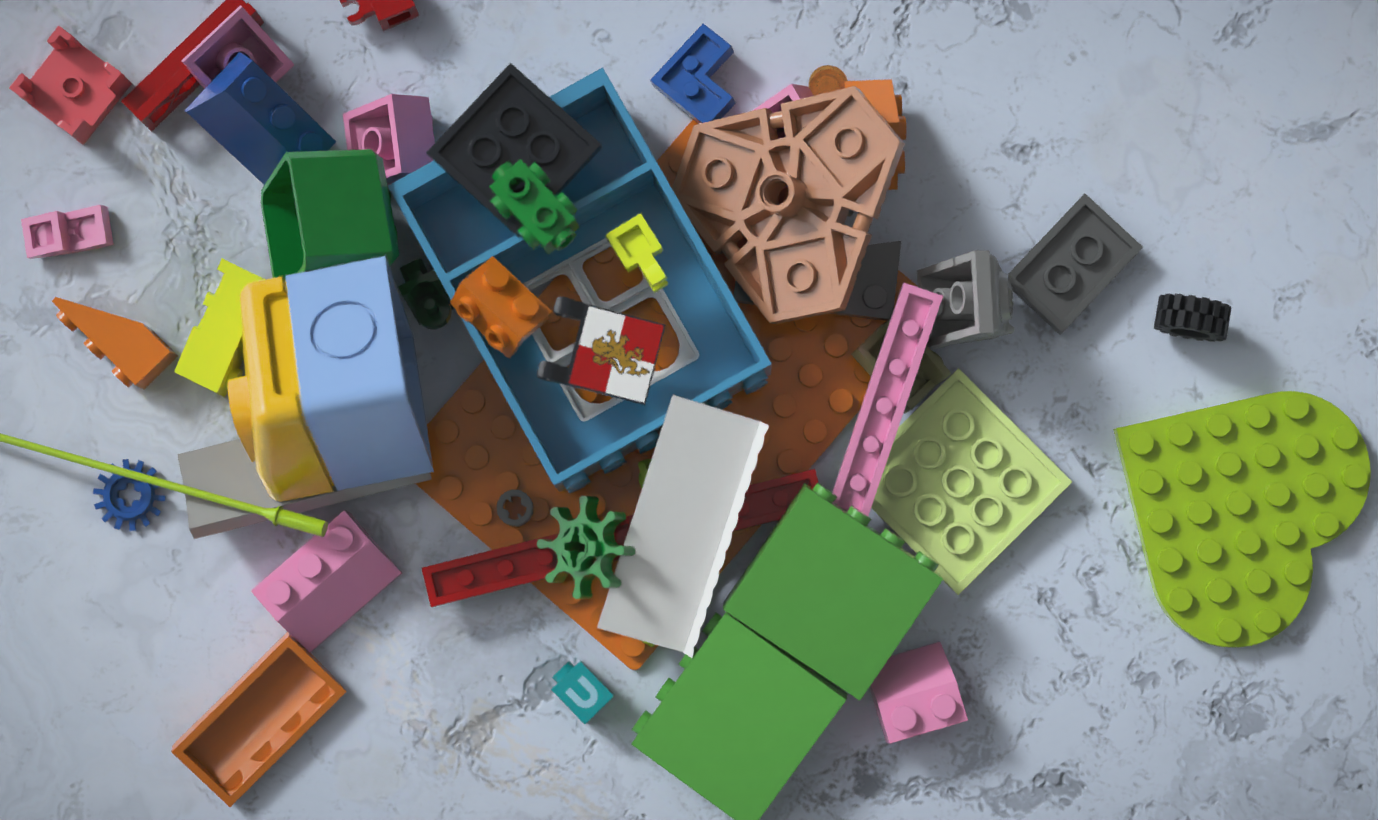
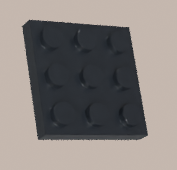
(512, 124)

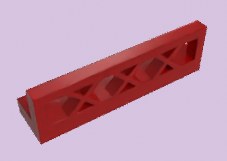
(171, 80)

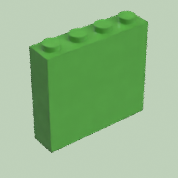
(833, 590)
(737, 718)

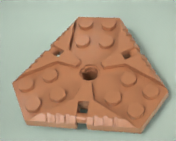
(833, 161)

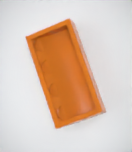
(258, 719)

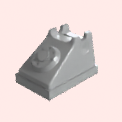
(974, 299)

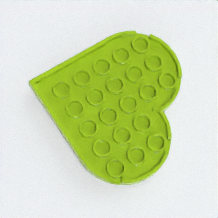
(1236, 505)

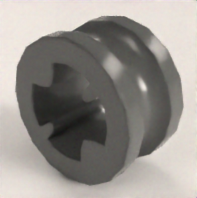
(525, 501)

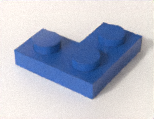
(688, 74)

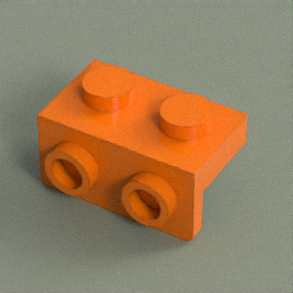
(499, 306)

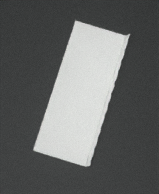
(683, 524)

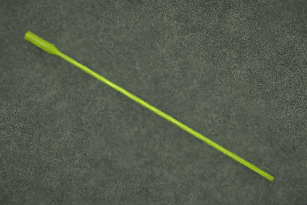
(276, 515)

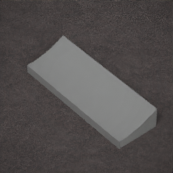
(230, 473)

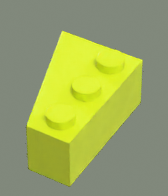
(216, 345)

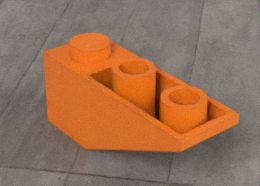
(129, 344)

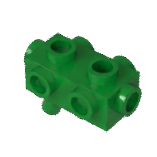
(543, 217)

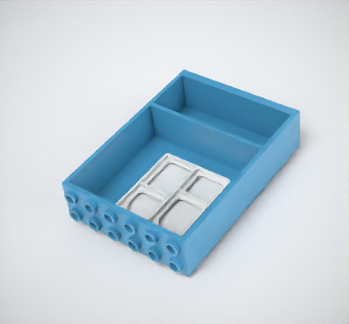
(621, 181)

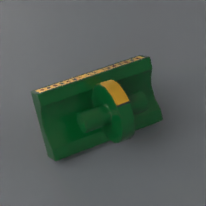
(425, 295)

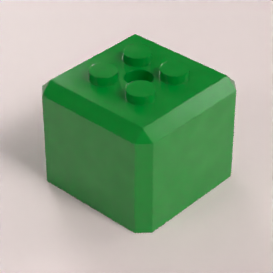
(327, 211)

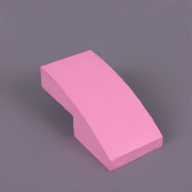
(67, 232)

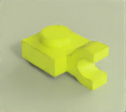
(636, 248)

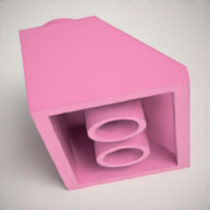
(326, 581)

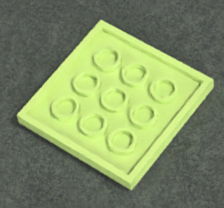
(963, 481)

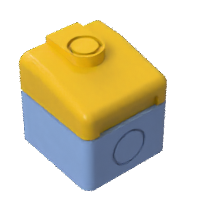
(329, 382)

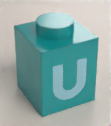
(581, 690)

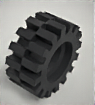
(1192, 317)

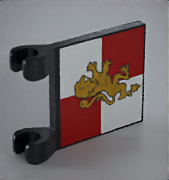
(611, 352)

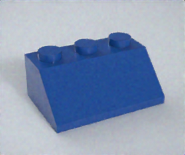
(255, 118)

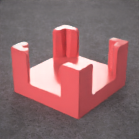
(72, 87)

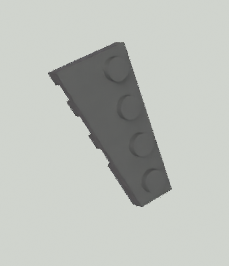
(873, 289)

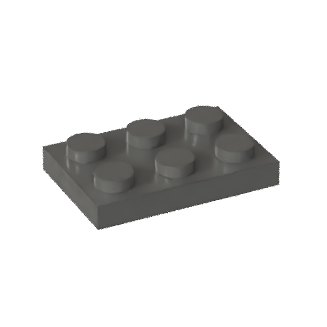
(1073, 263)

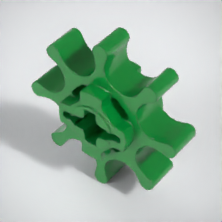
(585, 547)

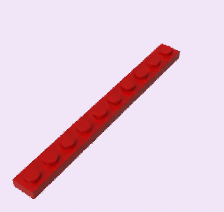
(527, 563)

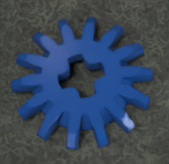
(117, 506)

